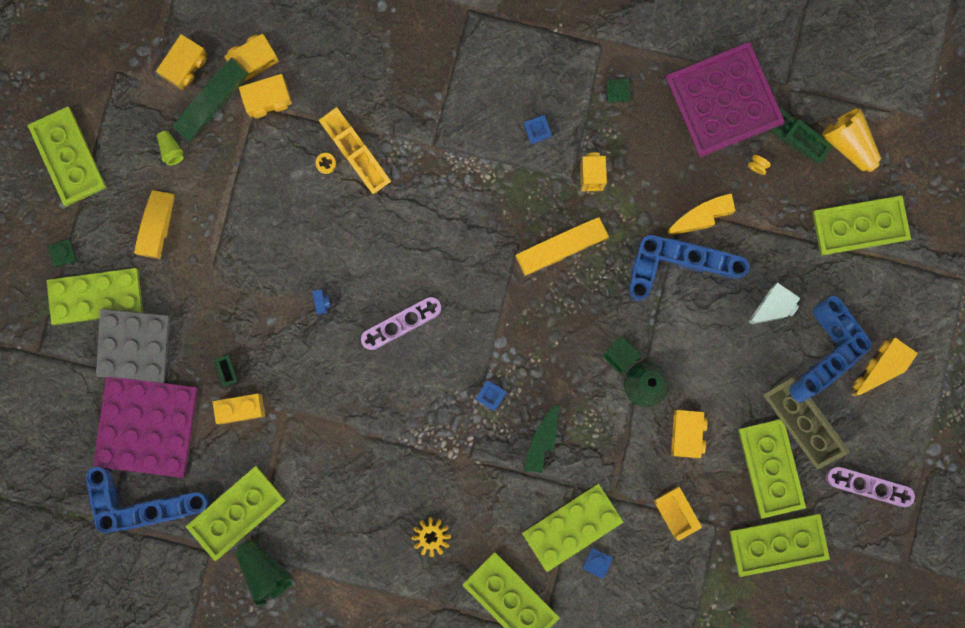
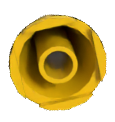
(854, 140)

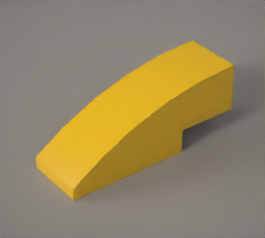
(703, 215)
(154, 225)

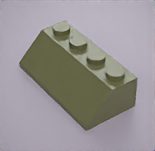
(806, 425)

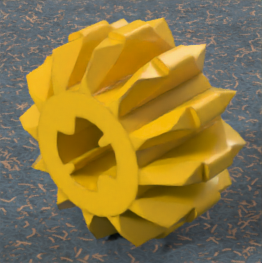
(428, 529)

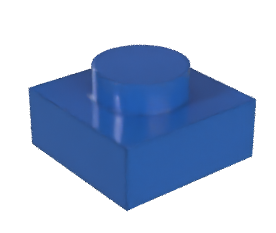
(537, 129)
(321, 302)
(490, 395)
(597, 563)

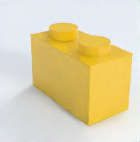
(254, 55)
(182, 62)
(265, 96)
(593, 172)
(238, 409)
(688, 434)

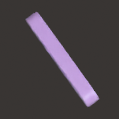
(399, 320)
(870, 485)

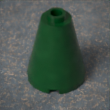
(637, 386)
(262, 573)

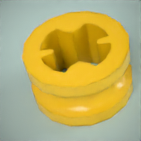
(329, 157)
(759, 164)

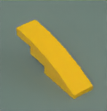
(354, 150)
(561, 246)

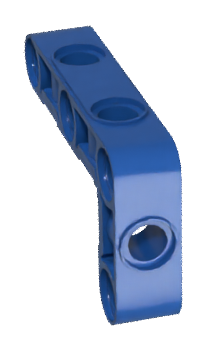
(677, 252)
(850, 346)
(105, 503)

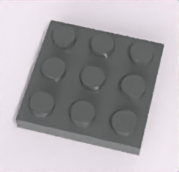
(132, 345)

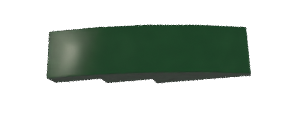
(210, 99)
(801, 138)

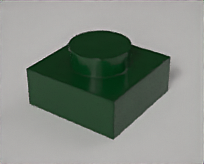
(617, 91)
(62, 253)

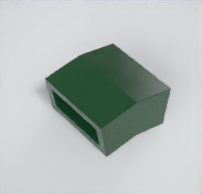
(621, 355)
(217, 361)

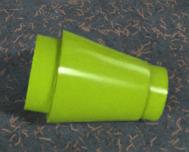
(170, 150)

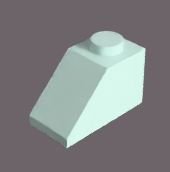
(776, 305)

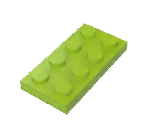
(67, 156)
(861, 225)
(84, 295)
(771, 468)
(235, 513)
(572, 527)
(779, 545)
(508, 596)

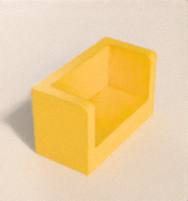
(677, 513)

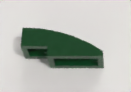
(542, 440)

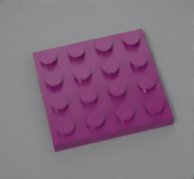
(724, 99)
(145, 427)

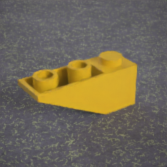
(890, 362)

